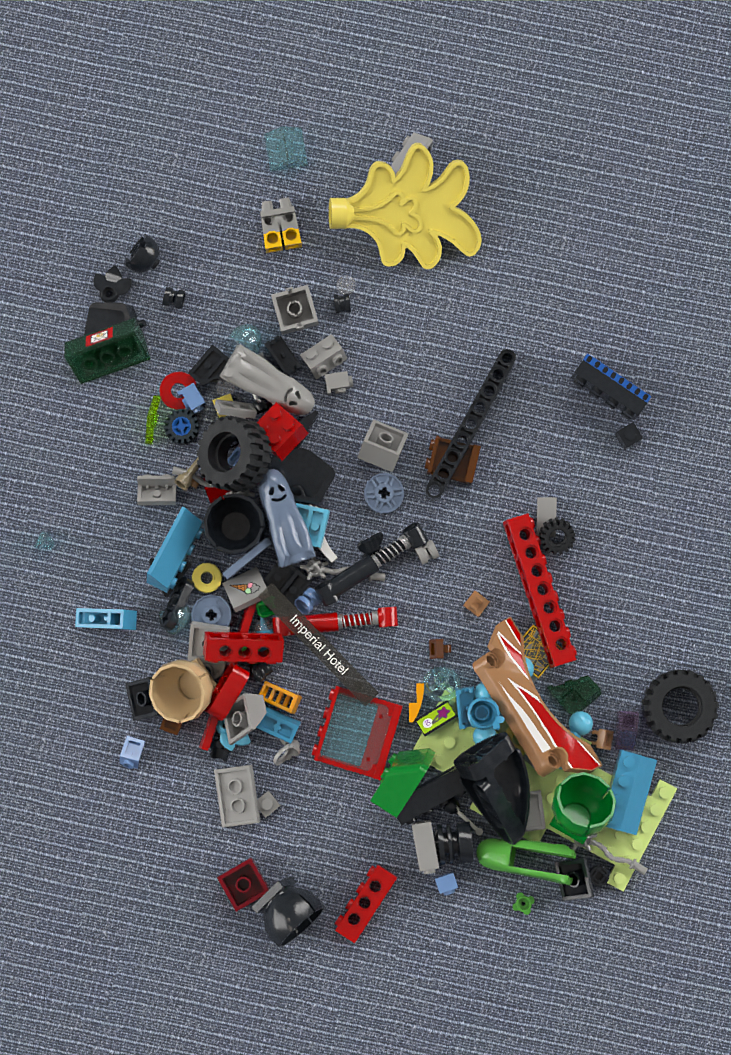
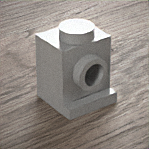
(338, 382)

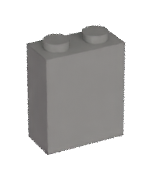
(425, 846)

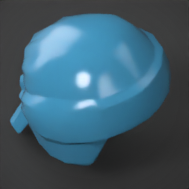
(484, 714)

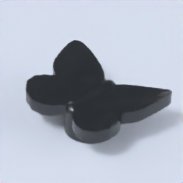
(371, 545)

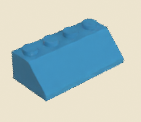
(175, 550)
(630, 787)

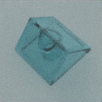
(285, 148)

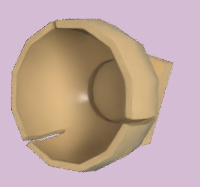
(181, 690)

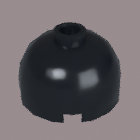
(143, 255)

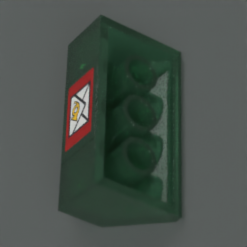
(107, 351)

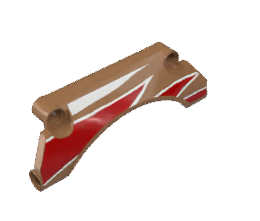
(533, 724)

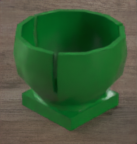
(581, 807)

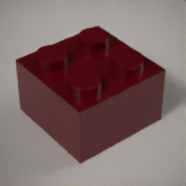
(243, 884)

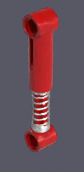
(333, 622)

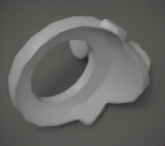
(291, 749)

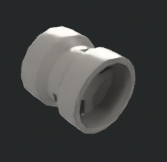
(423, 554)

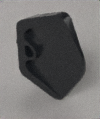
(108, 314)
(306, 474)

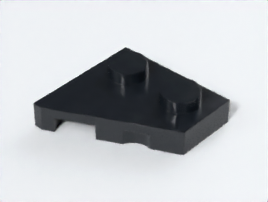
(209, 366)

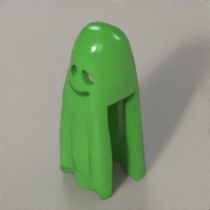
(500, 856)

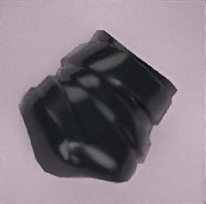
(260, 671)
(219, 750)

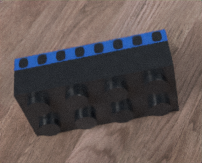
(610, 387)

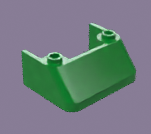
(401, 779)

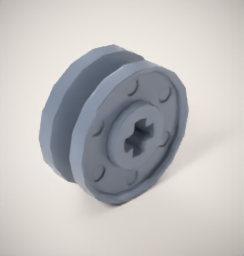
(374, 499)
(219, 606)

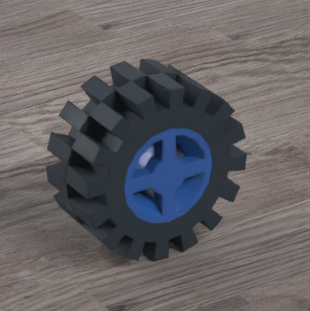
(176, 429)

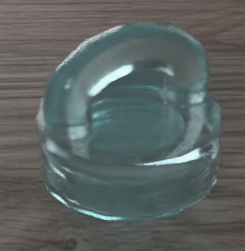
(43, 537)

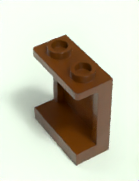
(466, 468)

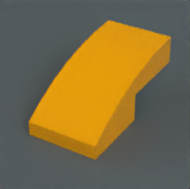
(415, 707)

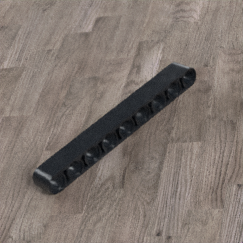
(474, 416)

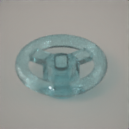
(441, 674)

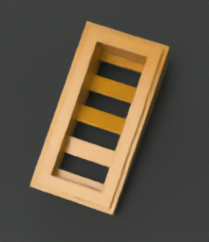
(294, 704)

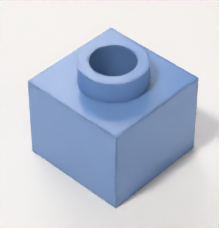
(446, 883)

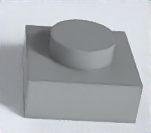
(267, 804)

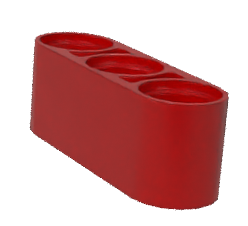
(227, 691)

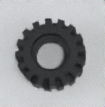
(554, 525)

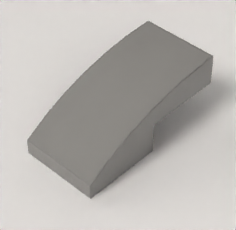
(545, 510)

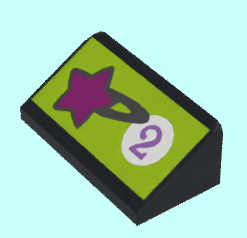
(436, 718)

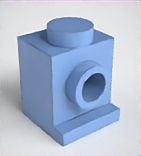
(192, 398)

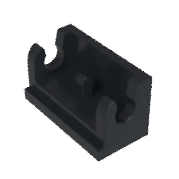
(282, 355)

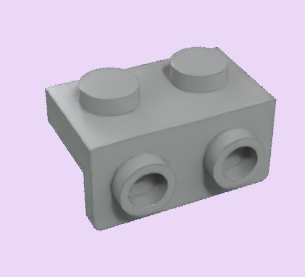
(324, 356)
(156, 490)

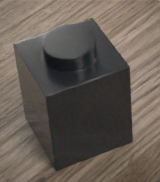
(628, 436)

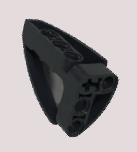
(497, 784)

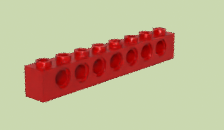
(536, 601)

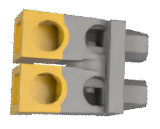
(280, 219)

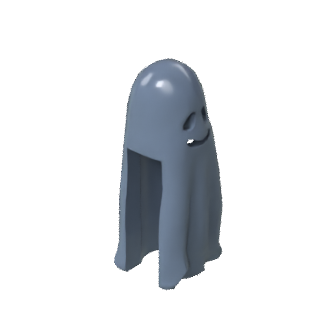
(285, 523)

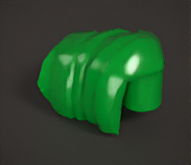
(263, 610)

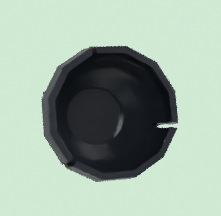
(234, 524)
(287, 910)

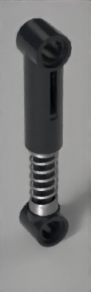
(331, 589)

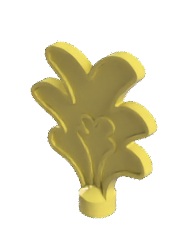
(409, 210)

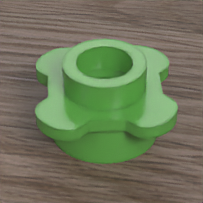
(523, 908)

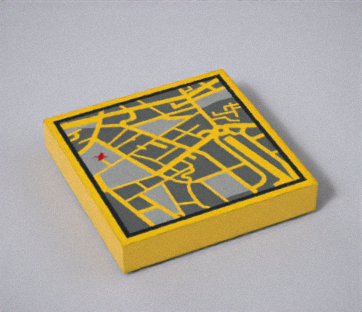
(535, 652)

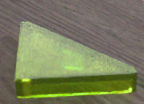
(152, 419)

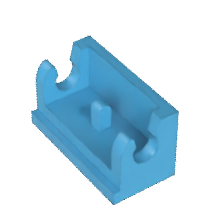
(464, 698)
(279, 725)

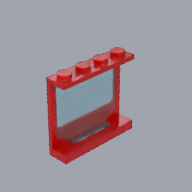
(357, 734)

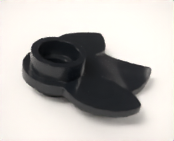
(112, 282)

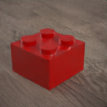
(282, 430)

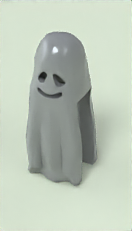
(262, 379)

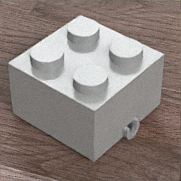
(294, 309)

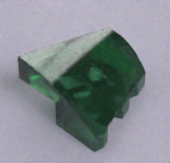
(575, 694)

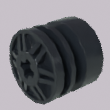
(454, 843)

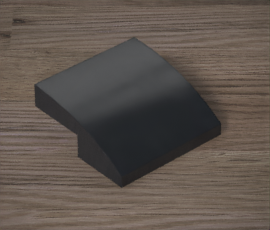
(288, 581)

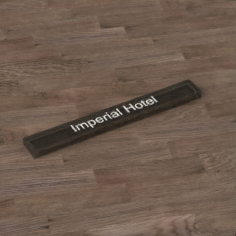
(318, 644)

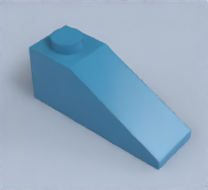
(106, 618)

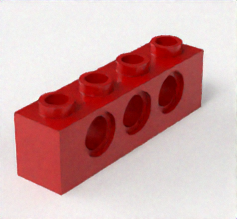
(235, 640)
(353, 931)

